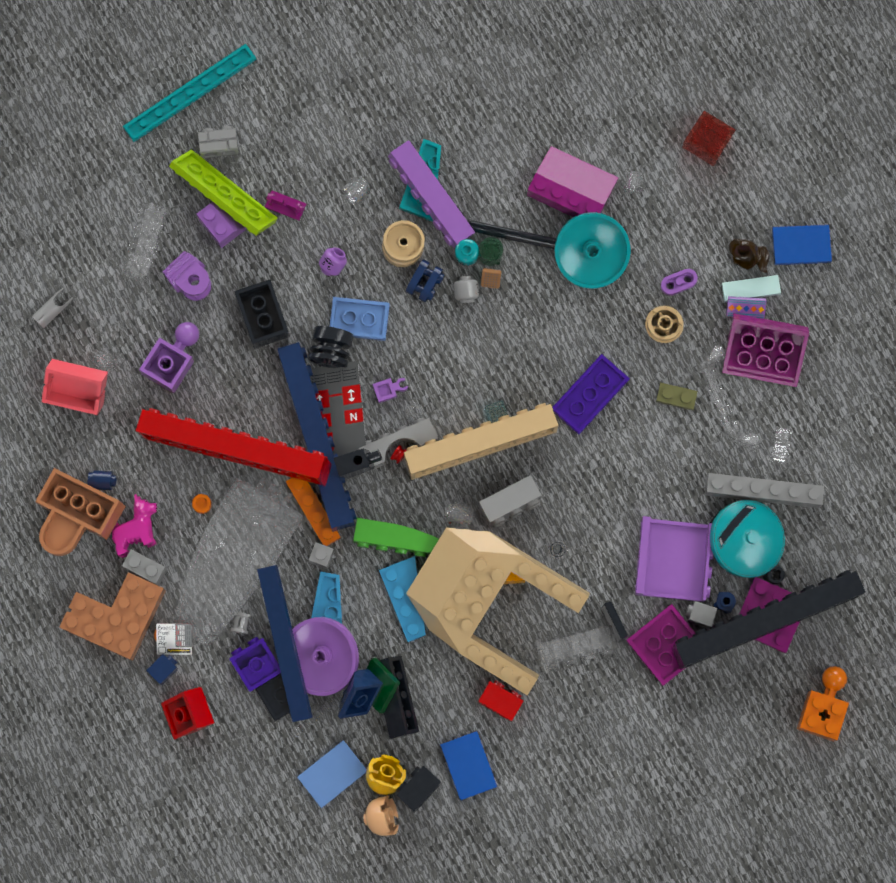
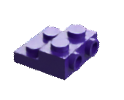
(255, 663)

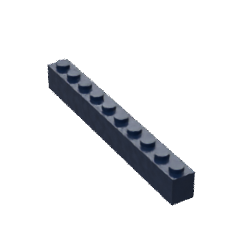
(315, 433)

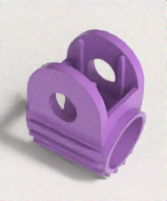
(186, 270)

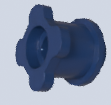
(720, 605)

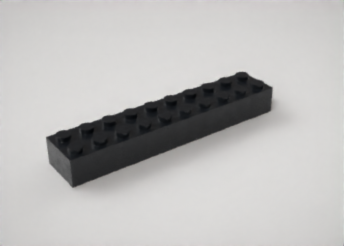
(764, 621)

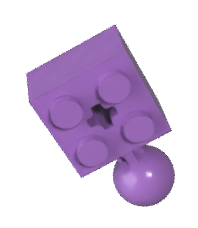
(165, 353)

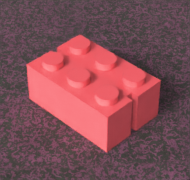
(74, 386)

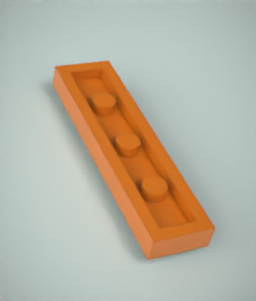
(313, 510)

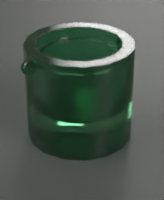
(490, 251)

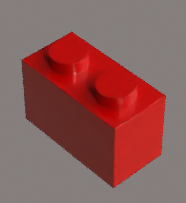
(500, 700)

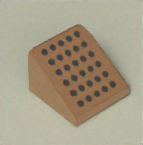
(491, 278)

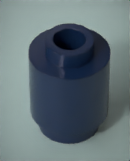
(102, 480)

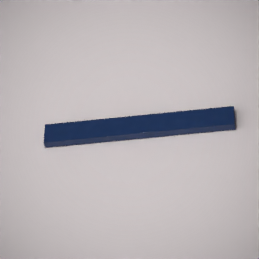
(284, 643)

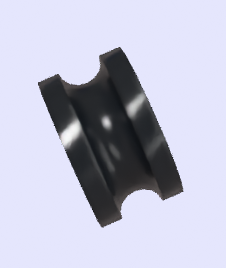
(781, 575)

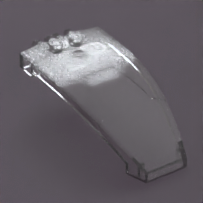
(240, 538)

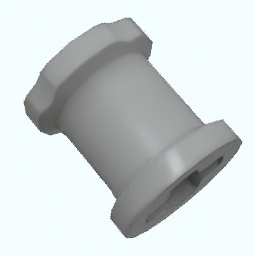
(241, 623)

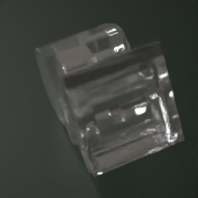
(781, 444)

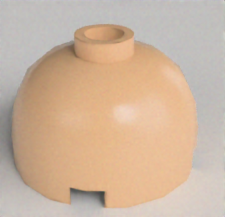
(381, 815)

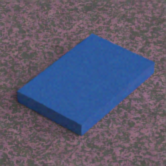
(801, 245)
(468, 765)

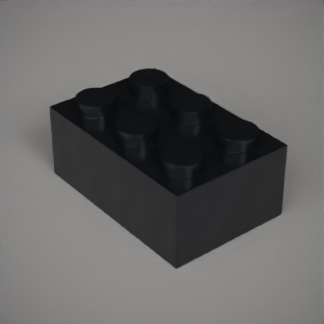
(262, 314)
(418, 788)

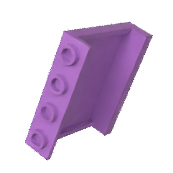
(674, 560)

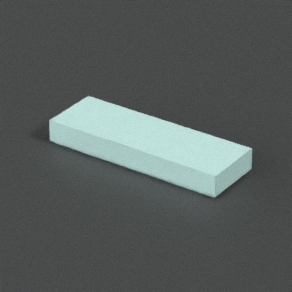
(752, 287)

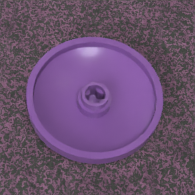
(325, 655)

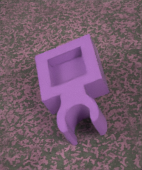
(387, 390)

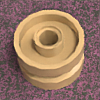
(400, 254)

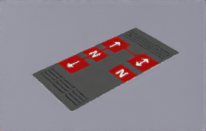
(342, 406)

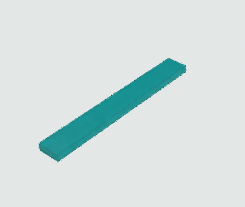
(189, 92)

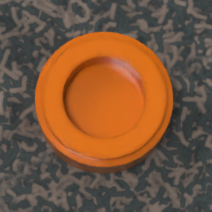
(201, 503)

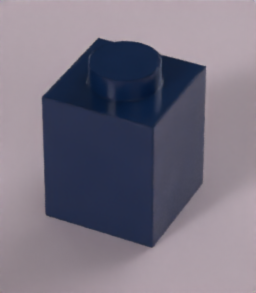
(163, 668)

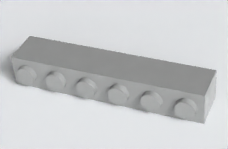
(764, 490)

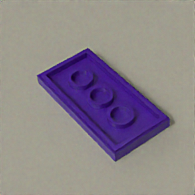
(590, 394)

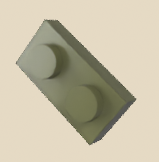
(676, 396)

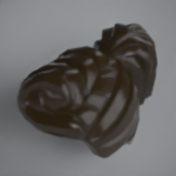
(747, 254)

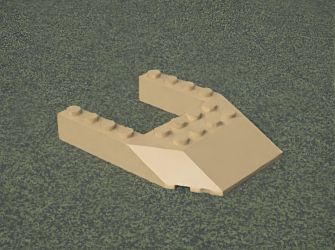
(461, 585)

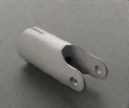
(49, 311)

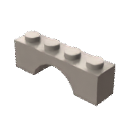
(418, 433)

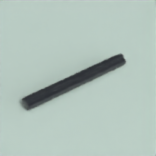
(512, 234)

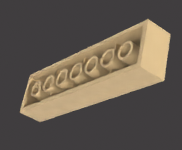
(480, 441)

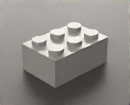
(510, 502)

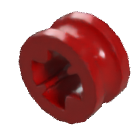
(398, 454)

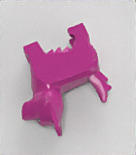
(137, 529)

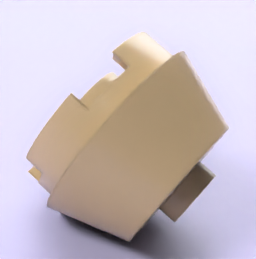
(664, 324)

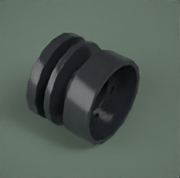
(331, 342)

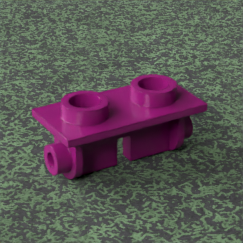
(285, 205)

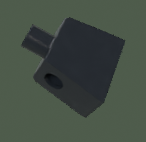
(349, 464)

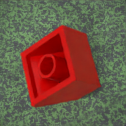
(187, 712)

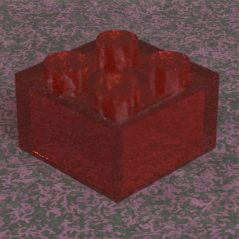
(708, 138)

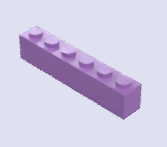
(430, 193)

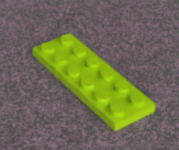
(223, 192)

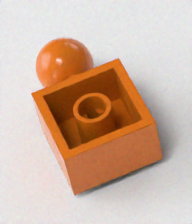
(833, 679)

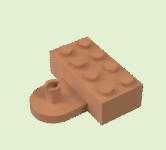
(72, 511)

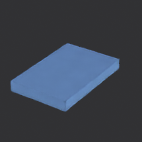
(360, 317)
(332, 774)

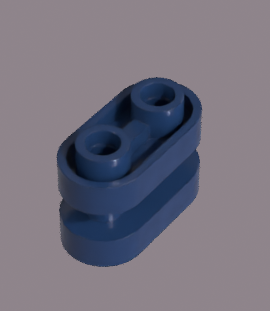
(435, 277)

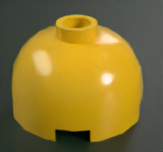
(385, 775)

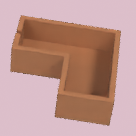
(119, 626)

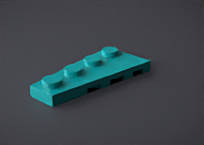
(430, 153)

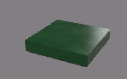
(388, 687)

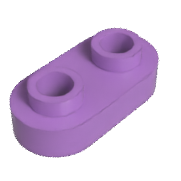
(678, 282)

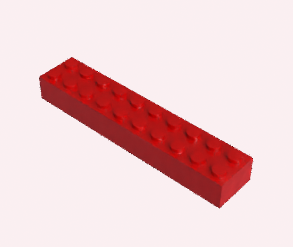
(234, 447)

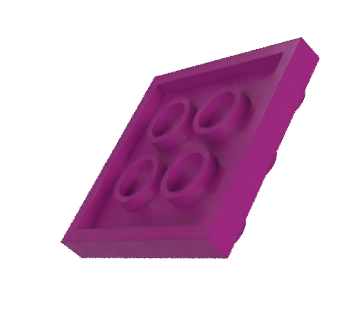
(759, 595)
(655, 643)

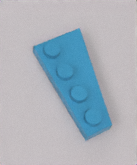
(397, 581)
(328, 597)

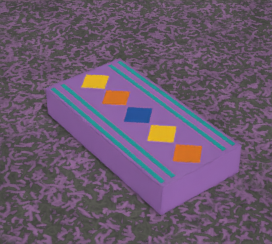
(746, 306)

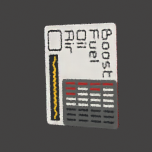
(174, 639)

